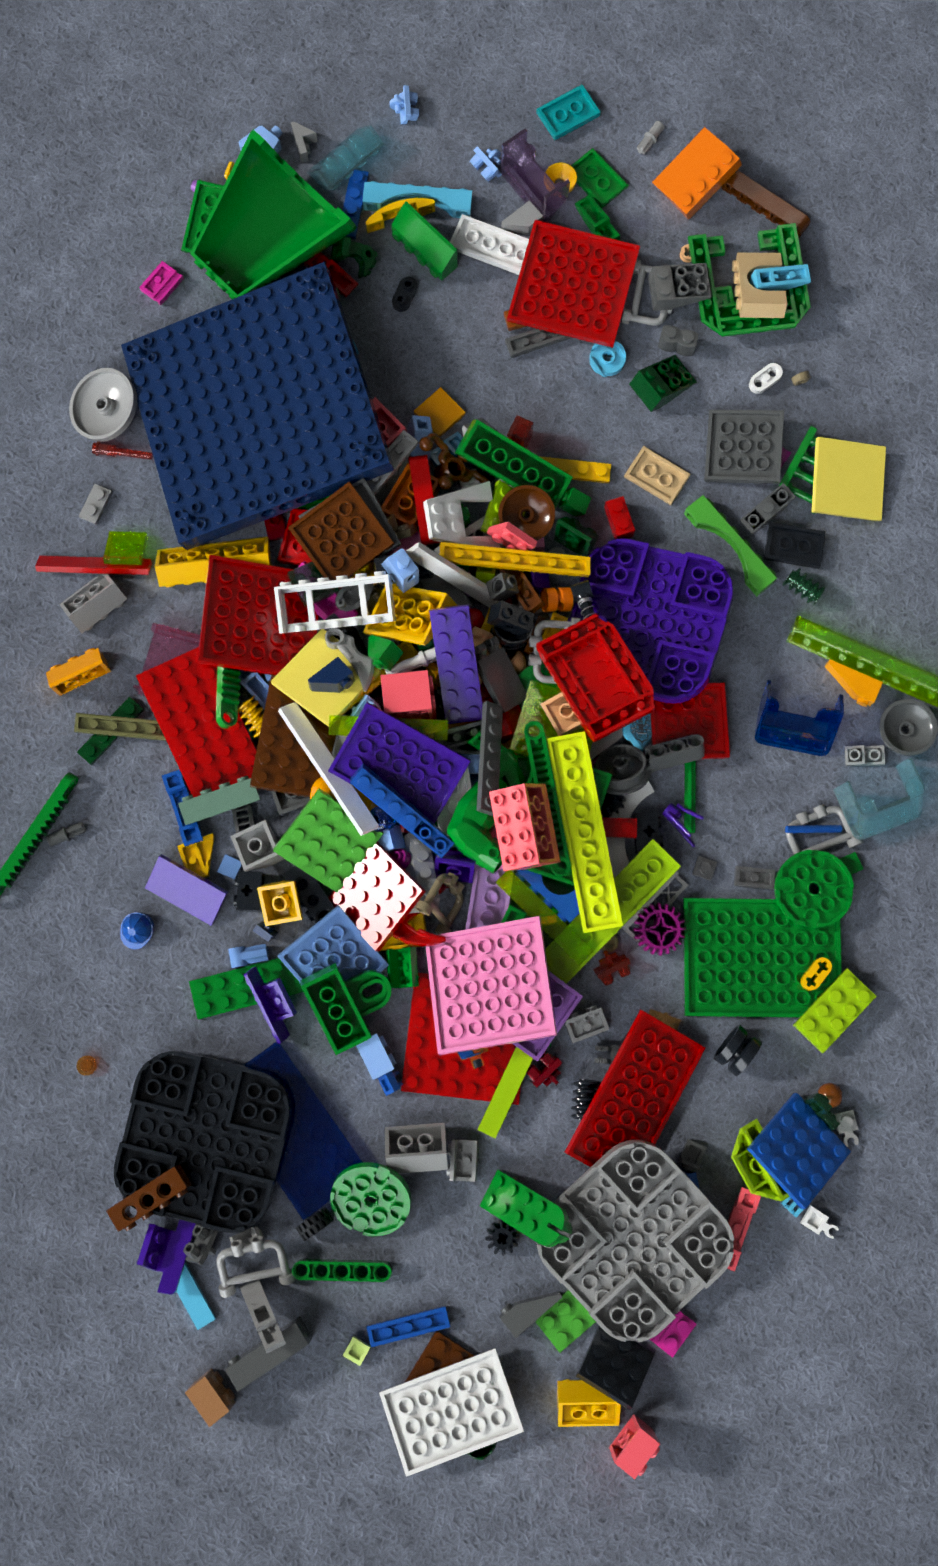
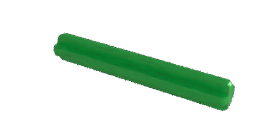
(690, 795)

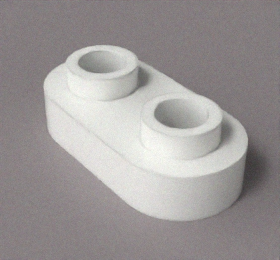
(765, 379)

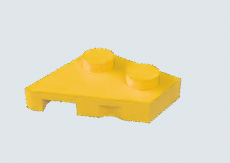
(198, 855)

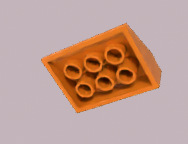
(697, 172)

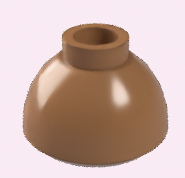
(518, 661)

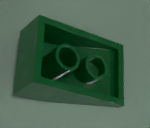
(575, 536)

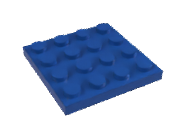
(799, 1150)

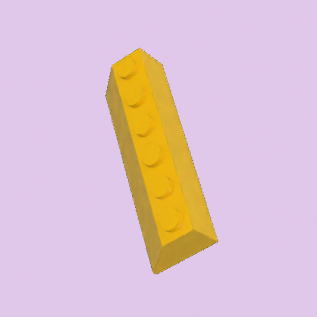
(189, 566)

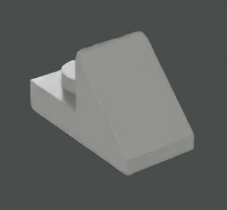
(303, 137)

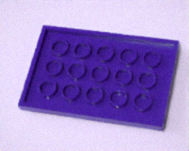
(403, 758)

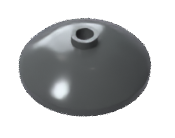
(917, 719)

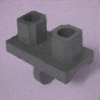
(202, 1245)

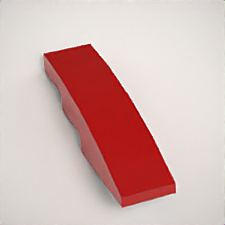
(341, 279)

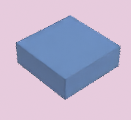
(229, 867)

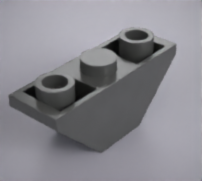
(768, 509)

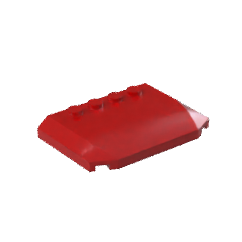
(597, 676)

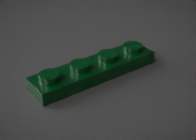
(99, 744)

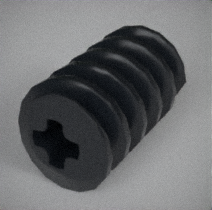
(584, 1097)

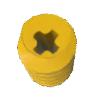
(252, 714)

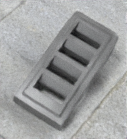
(236, 817)

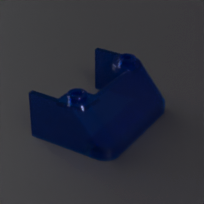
(797, 731)

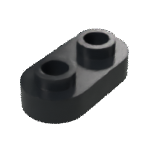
(404, 293)

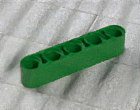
(333, 1275)

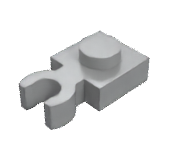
(847, 1126)

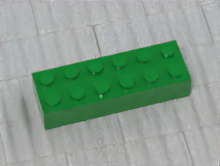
(511, 461)

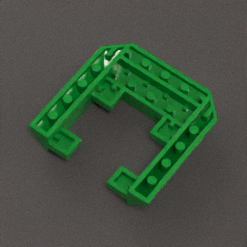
(720, 310)

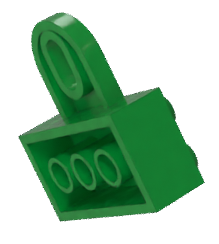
(342, 1005)

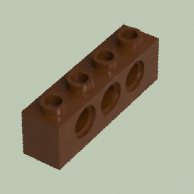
(120, 1212)

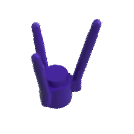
(673, 815)

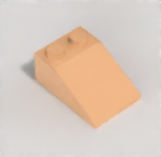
(561, 715)

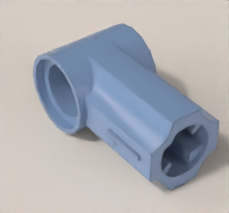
(248, 955)

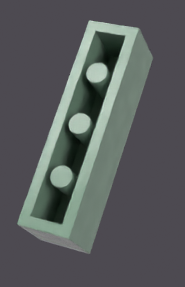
(218, 801)

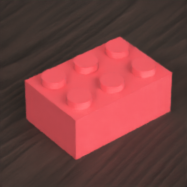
(634, 1447)

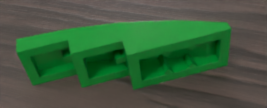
(596, 218)

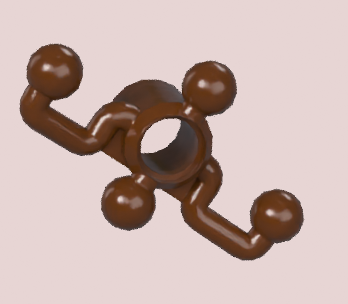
(447, 460)

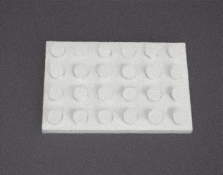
(451, 1412)

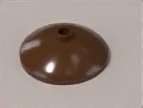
(532, 500)

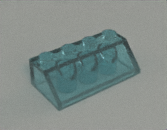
(346, 157)

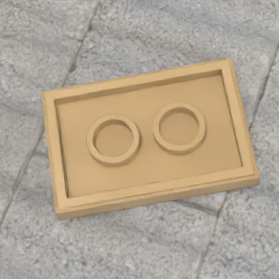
(657, 475)

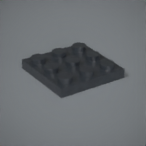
(615, 1367)

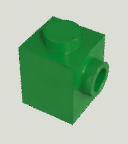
(574, 502)

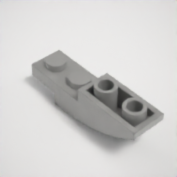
(262, 1315)

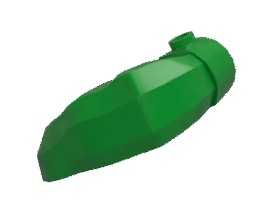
(472, 831)

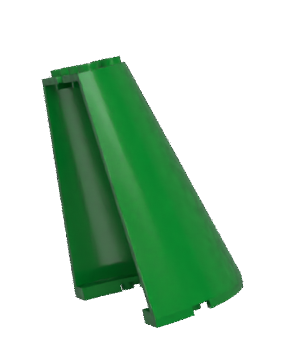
(265, 223)

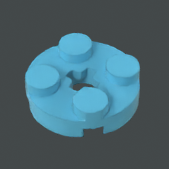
(607, 368)

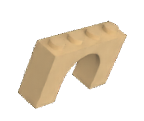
(753, 301)

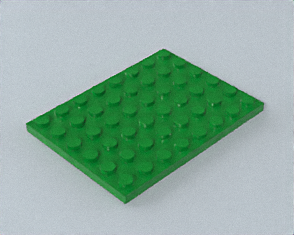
(751, 959)

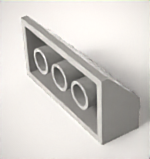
(420, 866)

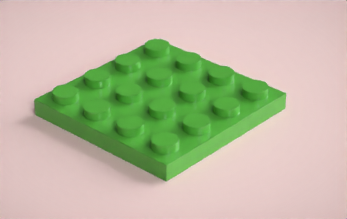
(325, 841)

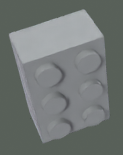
(416, 1148)

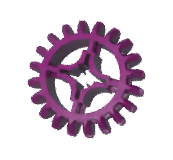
(676, 929)

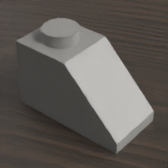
(522, 219)

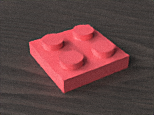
(511, 536)

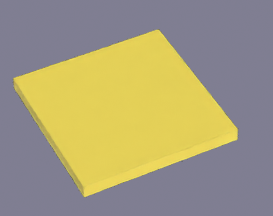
(848, 479)
(312, 658)

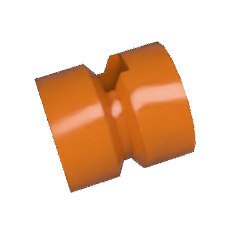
(557, 599)

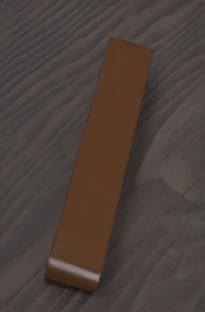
(765, 202)

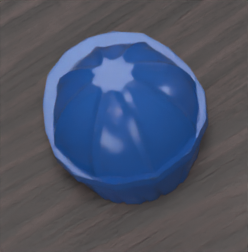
(136, 930)

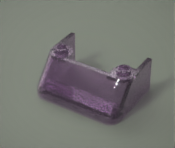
(529, 179)

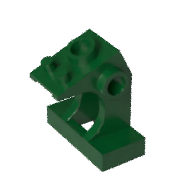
(347, 248)

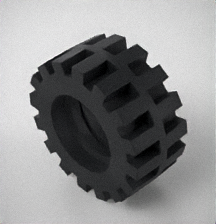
(314, 1224)

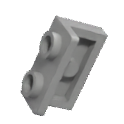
(587, 1024)
(463, 1160)

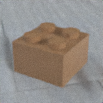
(211, 1397)

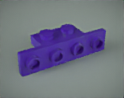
(272, 1001)

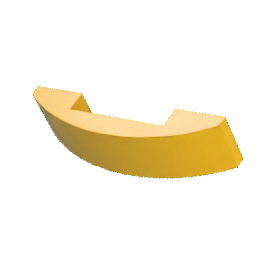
(376, 220)

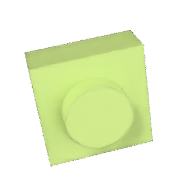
(356, 1350)

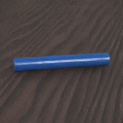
(813, 829)

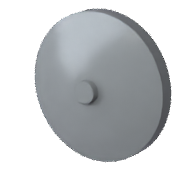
(103, 404)

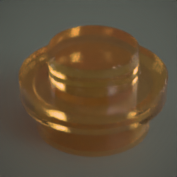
(86, 1065)

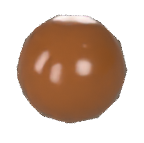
(832, 1092)

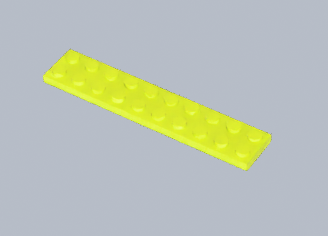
(584, 832)

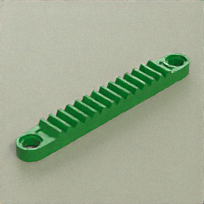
(227, 696)
(543, 774)
(36, 830)

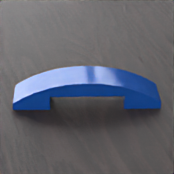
(177, 789)

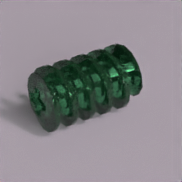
(805, 586)

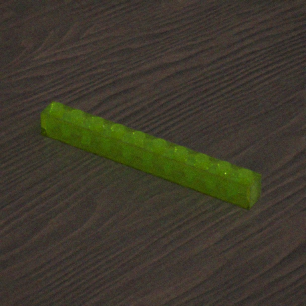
(864, 659)

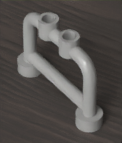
(632, 315)
(534, 659)
(820, 812)
(257, 1245)

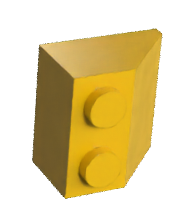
(279, 902)

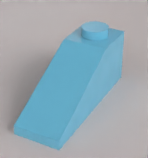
(780, 277)

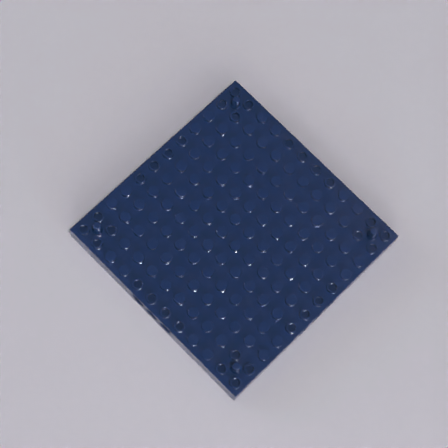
(256, 407)

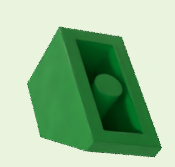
(383, 652)

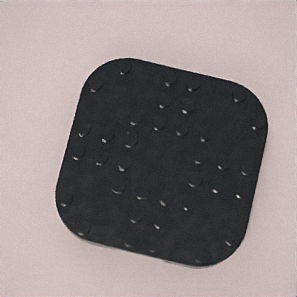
(219, 1125)

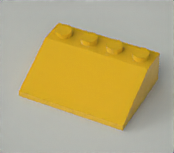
(412, 614)

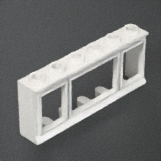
(324, 583)

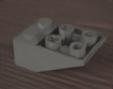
(678, 285)

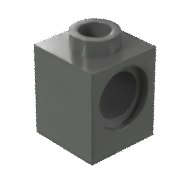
(502, 587)

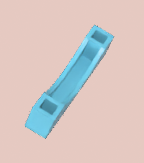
(452, 201)

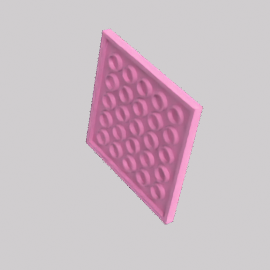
(490, 986)

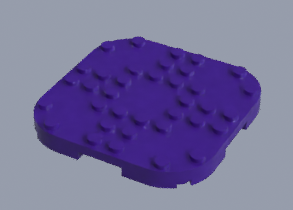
(665, 609)

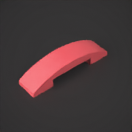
(739, 1221)

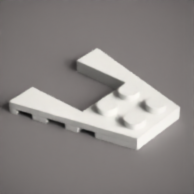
(446, 518)

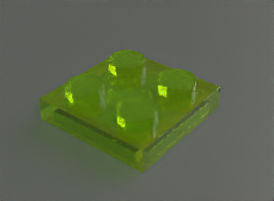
(125, 548)

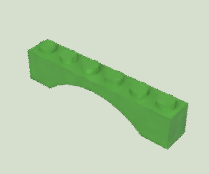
(705, 516)

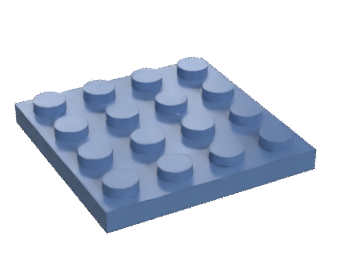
(330, 942)

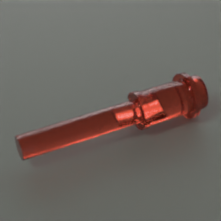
(112, 450)

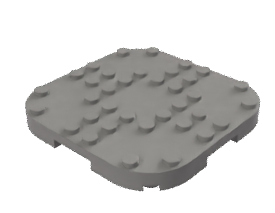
(638, 1241)

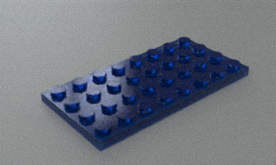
(314, 1143)

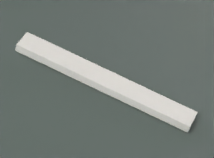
(322, 760)

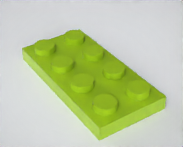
(834, 1010)

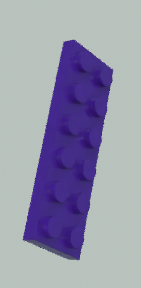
(457, 663)

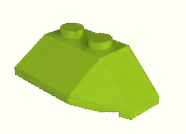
(754, 1175)

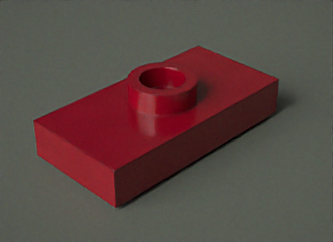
(275, 528)

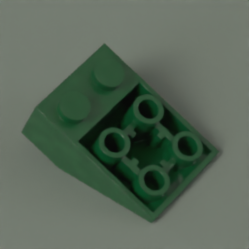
(661, 382)

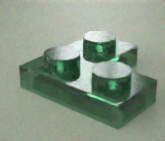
(822, 1108)

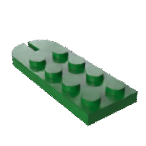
(526, 1210)

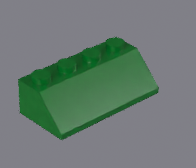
(424, 242)

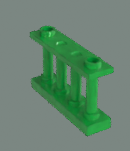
(793, 470)

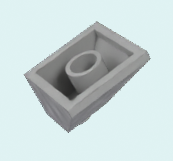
(256, 846)

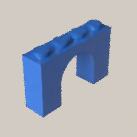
(564, 904)

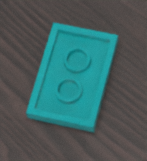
(568, 112)

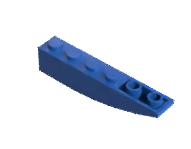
(401, 810)

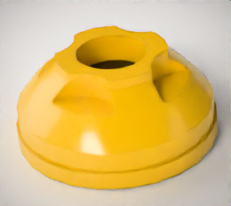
(562, 171)

